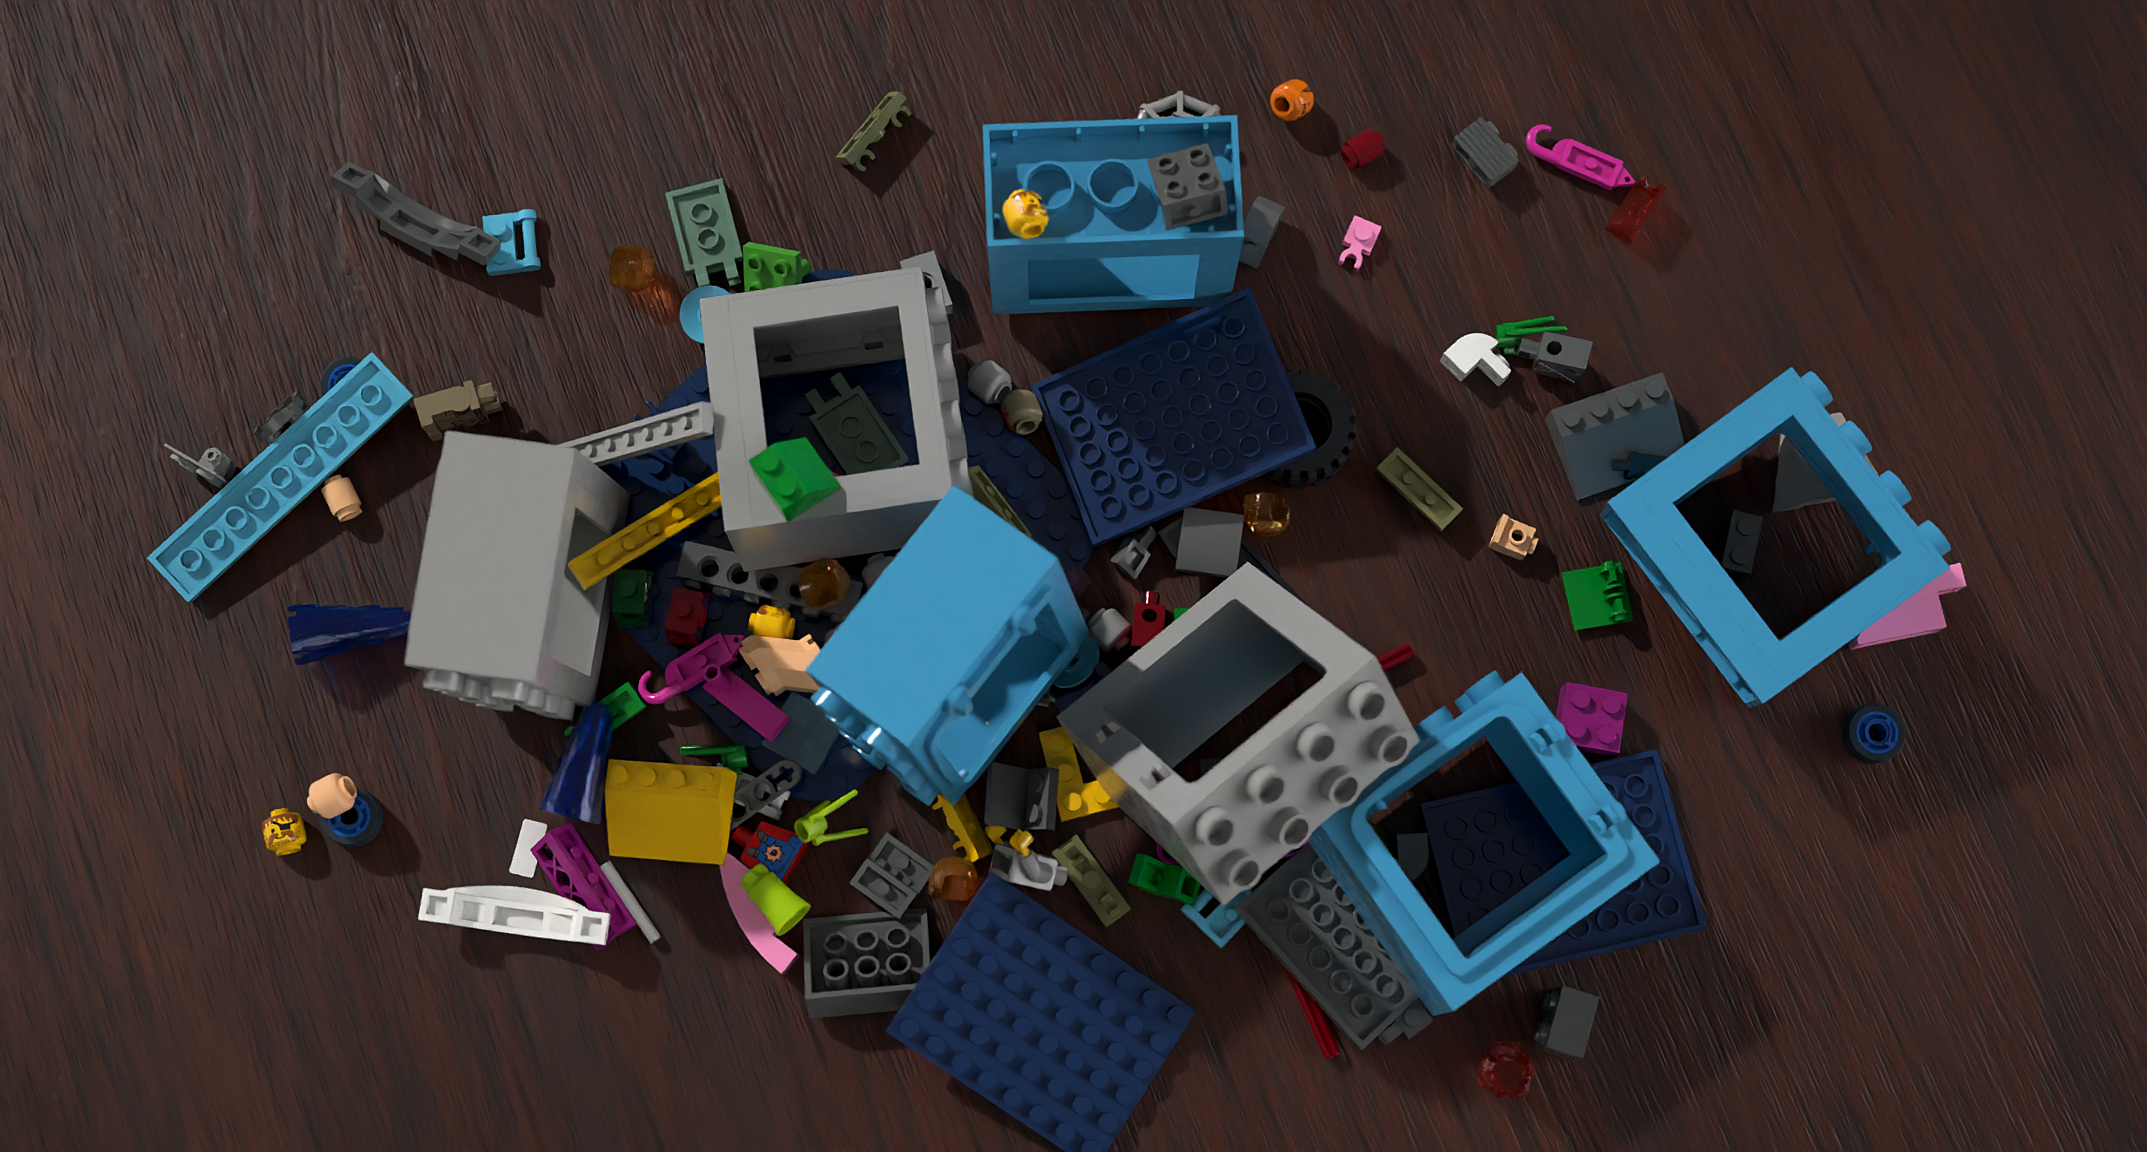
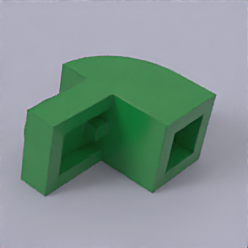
(1164, 879)

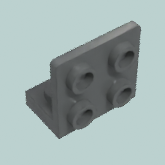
(1188, 186)
(1021, 797)

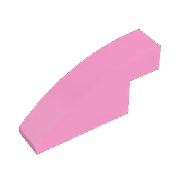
(1916, 615)
(752, 920)

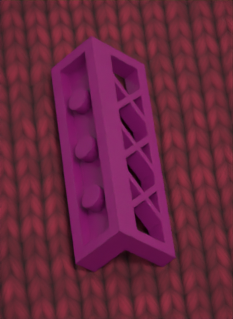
(585, 878)

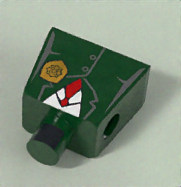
(633, 596)

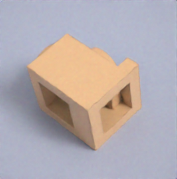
(1504, 543)

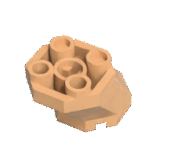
(781, 662)

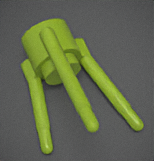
(813, 824)

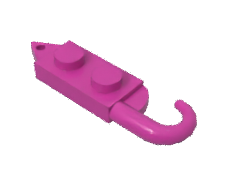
(1581, 161)
(688, 668)

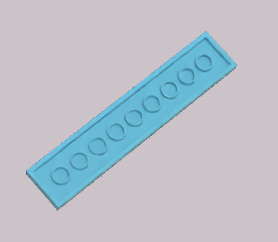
(280, 477)

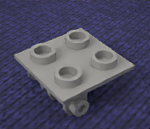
(212, 466)

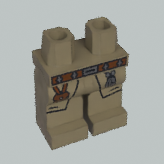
(456, 407)

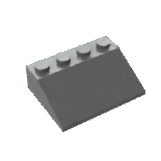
(1609, 427)
(863, 961)

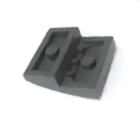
(1209, 542)
(893, 875)

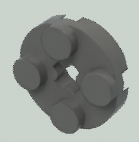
(289, 410)

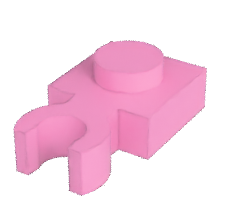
(1359, 239)

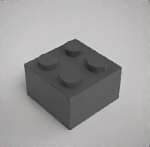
(1565, 1022)

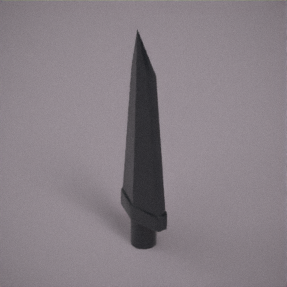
(1636, 464)

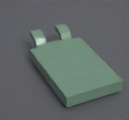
(706, 231)
(854, 430)

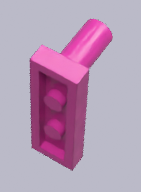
(744, 701)

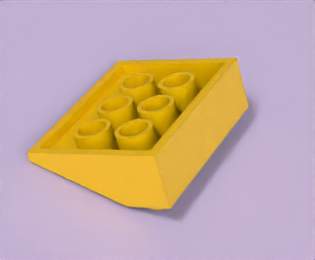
(669, 811)

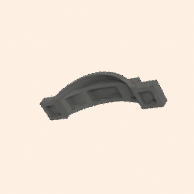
(412, 221)

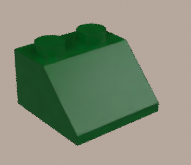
(793, 476)

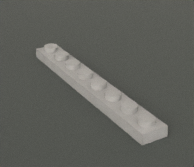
(647, 434)

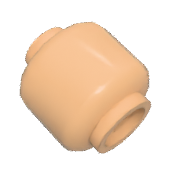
(331, 795)

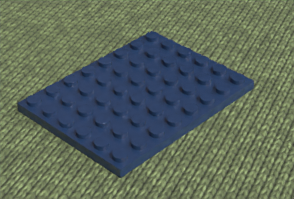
(1173, 417)
(1498, 843)
(1041, 1019)

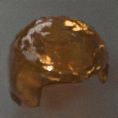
(631, 267)
(1265, 514)
(824, 584)
(953, 879)

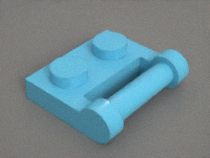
(503, 228)
(1221, 922)

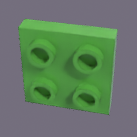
(772, 267)

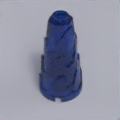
(338, 629)
(582, 771)

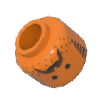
(1292, 100)

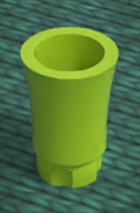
(774, 899)

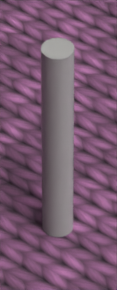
(630, 902)

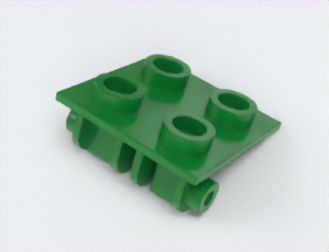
(1597, 596)

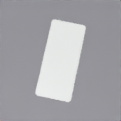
(523, 859)

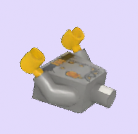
(1022, 865)

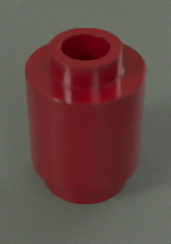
(1362, 149)

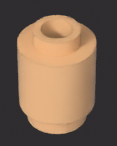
(341, 498)

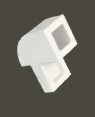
(1476, 351)

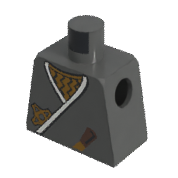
(1557, 356)

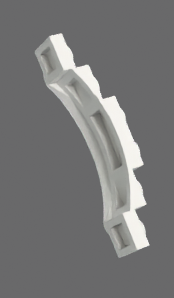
(515, 912)

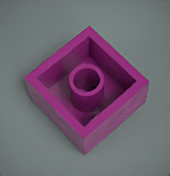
(1592, 718)

